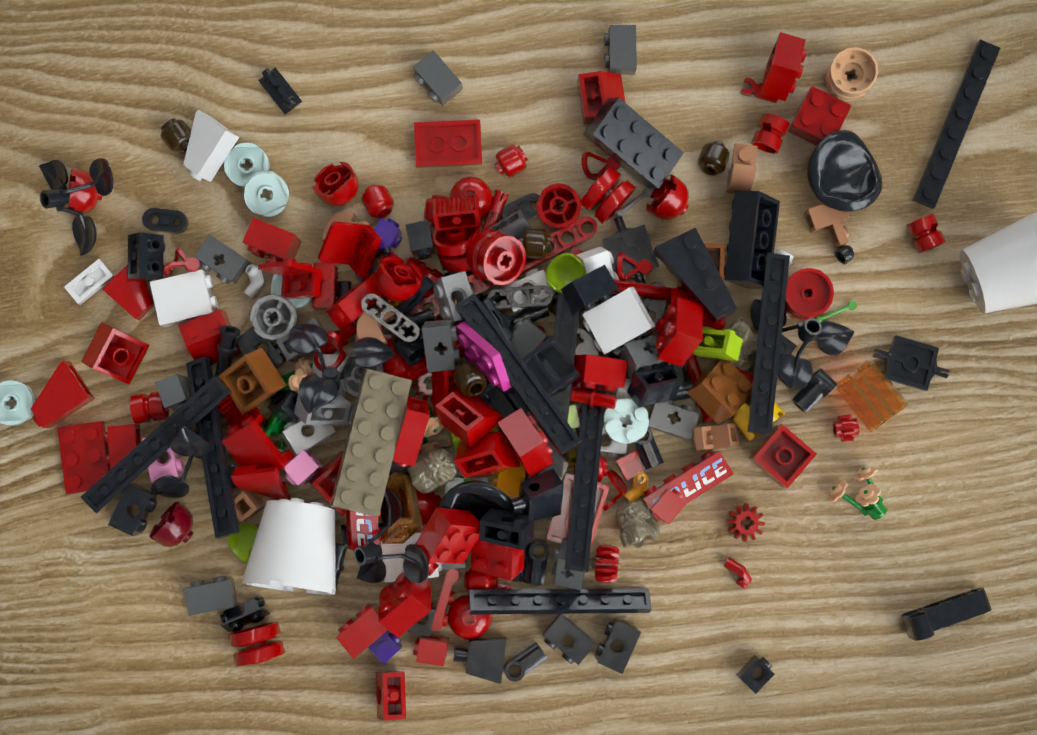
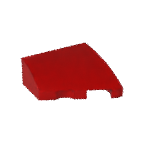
(130, 294)
(261, 481)

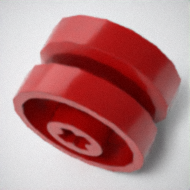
(604, 192)
(453, 247)
(496, 257)
(819, 290)
(257, 644)

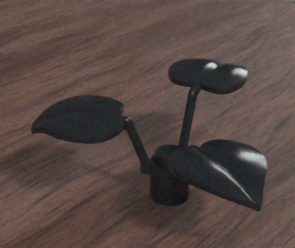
(57, 178)
(831, 339)
(318, 391)
(184, 444)
(370, 556)

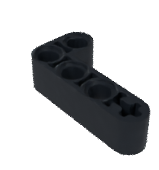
(925, 620)

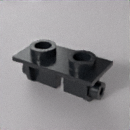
(279, 90)
(235, 619)

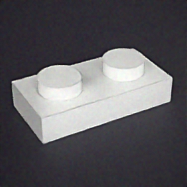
(89, 281)

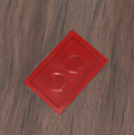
(448, 143)
(83, 455)

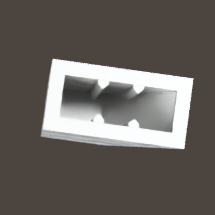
(207, 146)

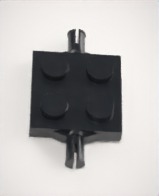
(634, 244)
(911, 363)

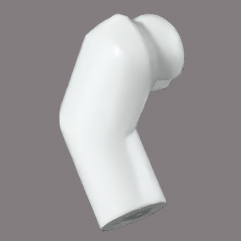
(256, 280)

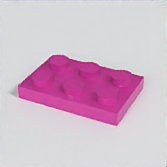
(484, 355)

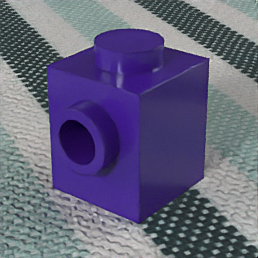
(389, 233)
(386, 646)

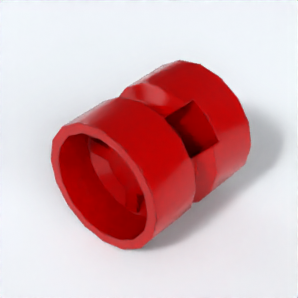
(770, 133)
(926, 233)
(147, 407)

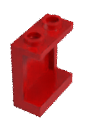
(252, 446)

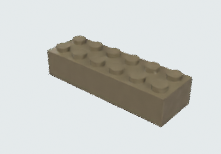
(371, 443)

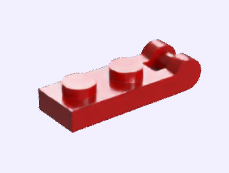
(446, 597)

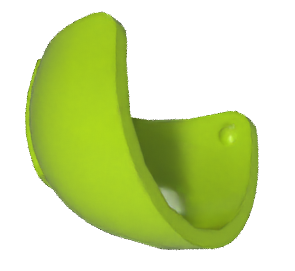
(564, 270)
(242, 543)

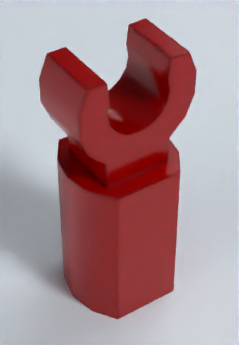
(755, 90)

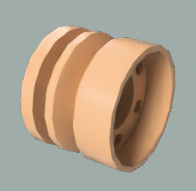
(862, 68)

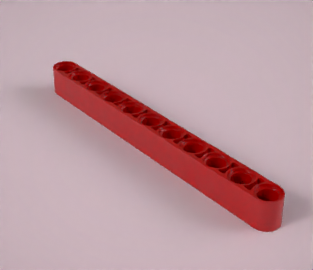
(559, 248)

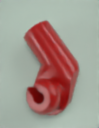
(740, 570)

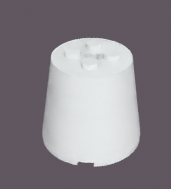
(1003, 267)
(294, 548)

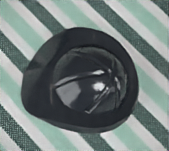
(844, 172)
(476, 497)

